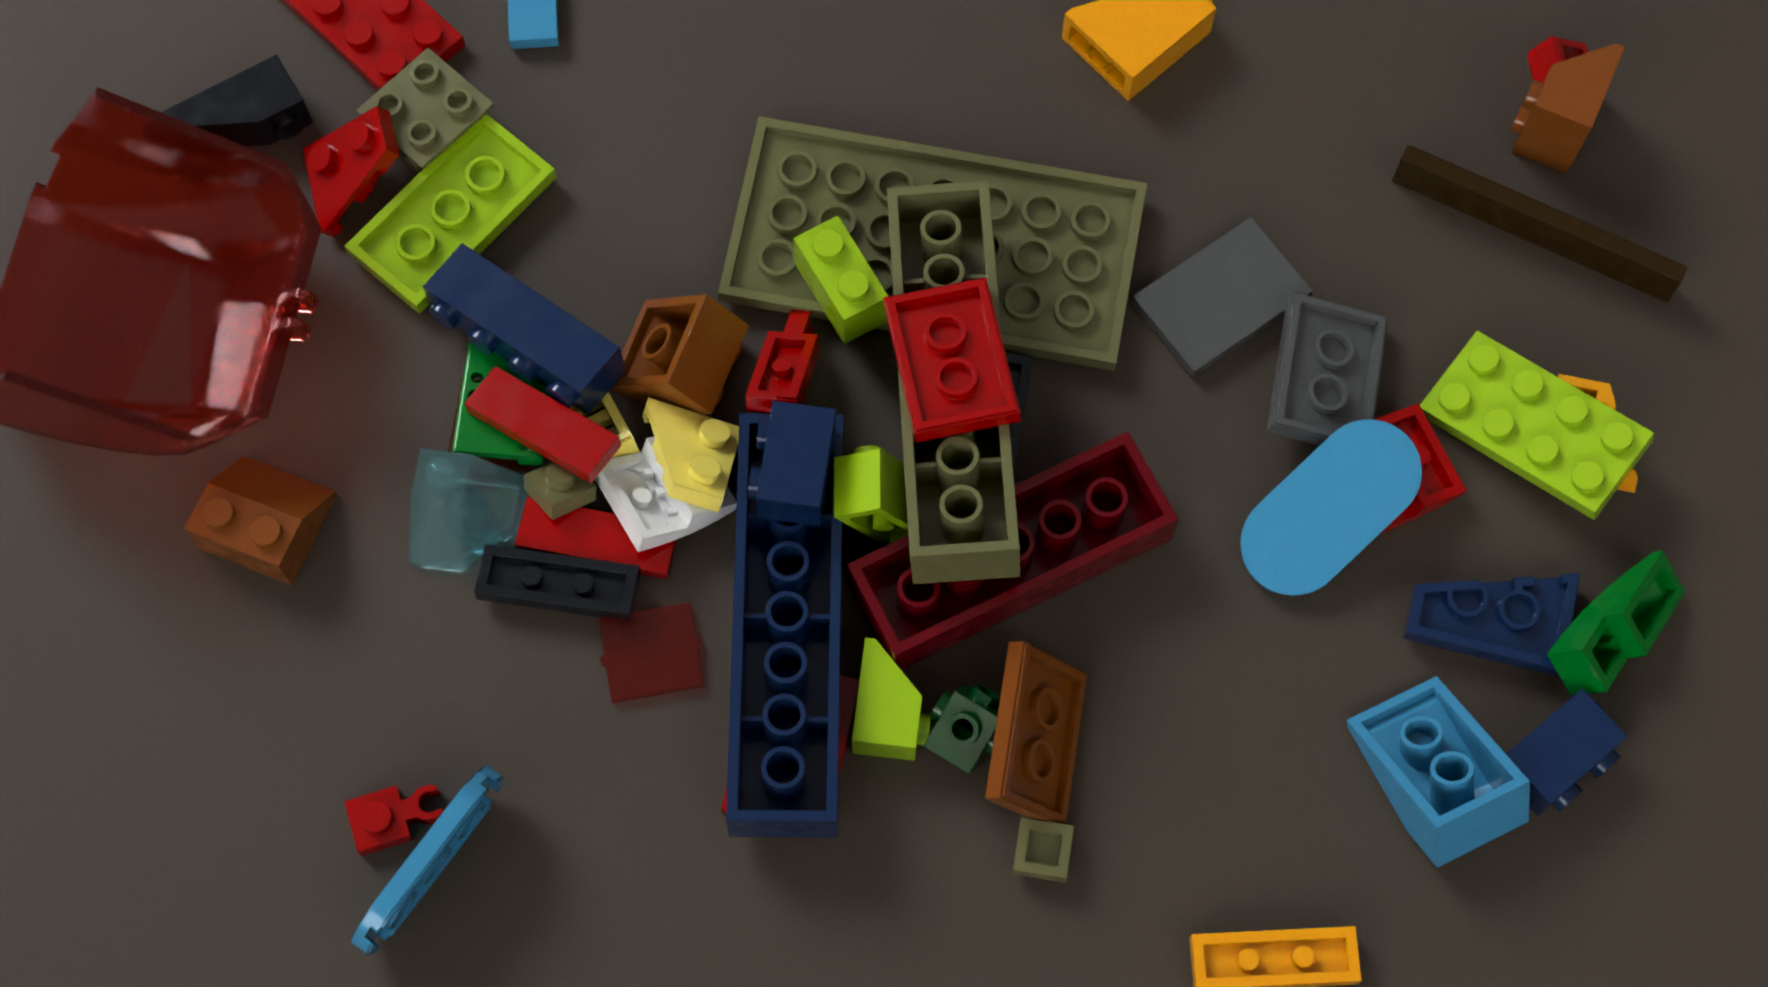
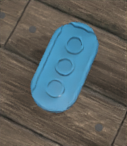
(1330, 507)
(427, 860)

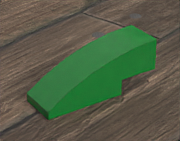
(1617, 625)

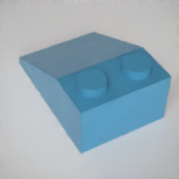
(1441, 771)

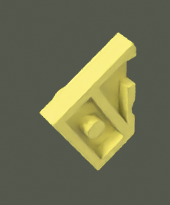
(693, 453)

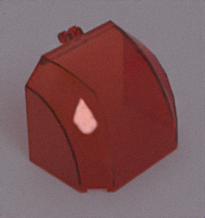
(152, 285)

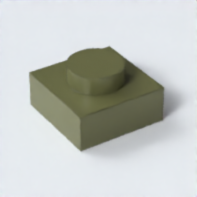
(558, 490)
(1043, 849)

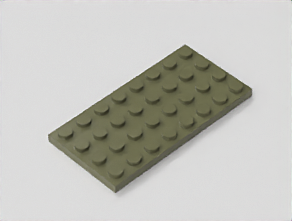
(1057, 232)

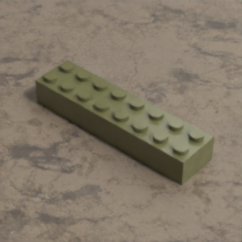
(963, 482)

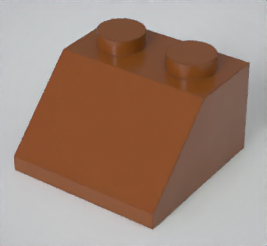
(1564, 107)
(681, 352)
(260, 518)

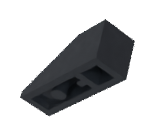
(248, 107)

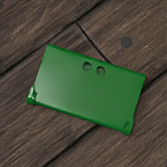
(476, 436)

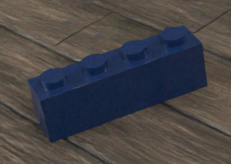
(524, 330)

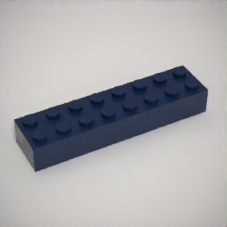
(784, 664)

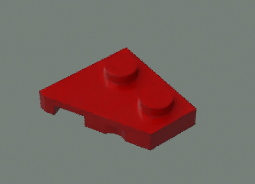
(348, 163)

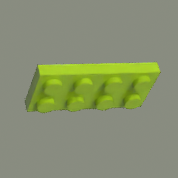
(457, 199)
(1536, 424)

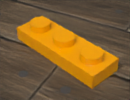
(1276, 958)

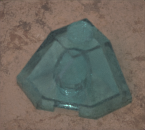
(459, 508)

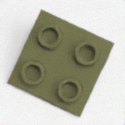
(428, 108)

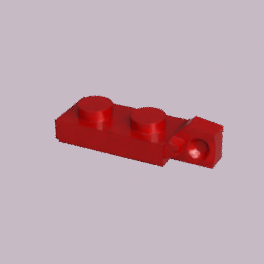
(784, 364)

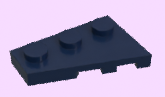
(1495, 620)

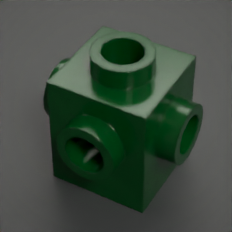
(952, 734)

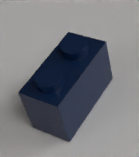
(794, 463)
(1564, 749)

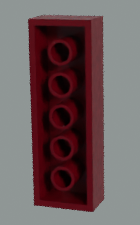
(1070, 529)

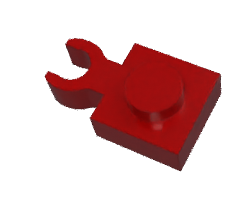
(385, 818)

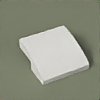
(642, 504)

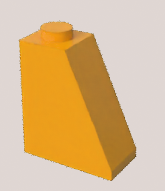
(1136, 38)

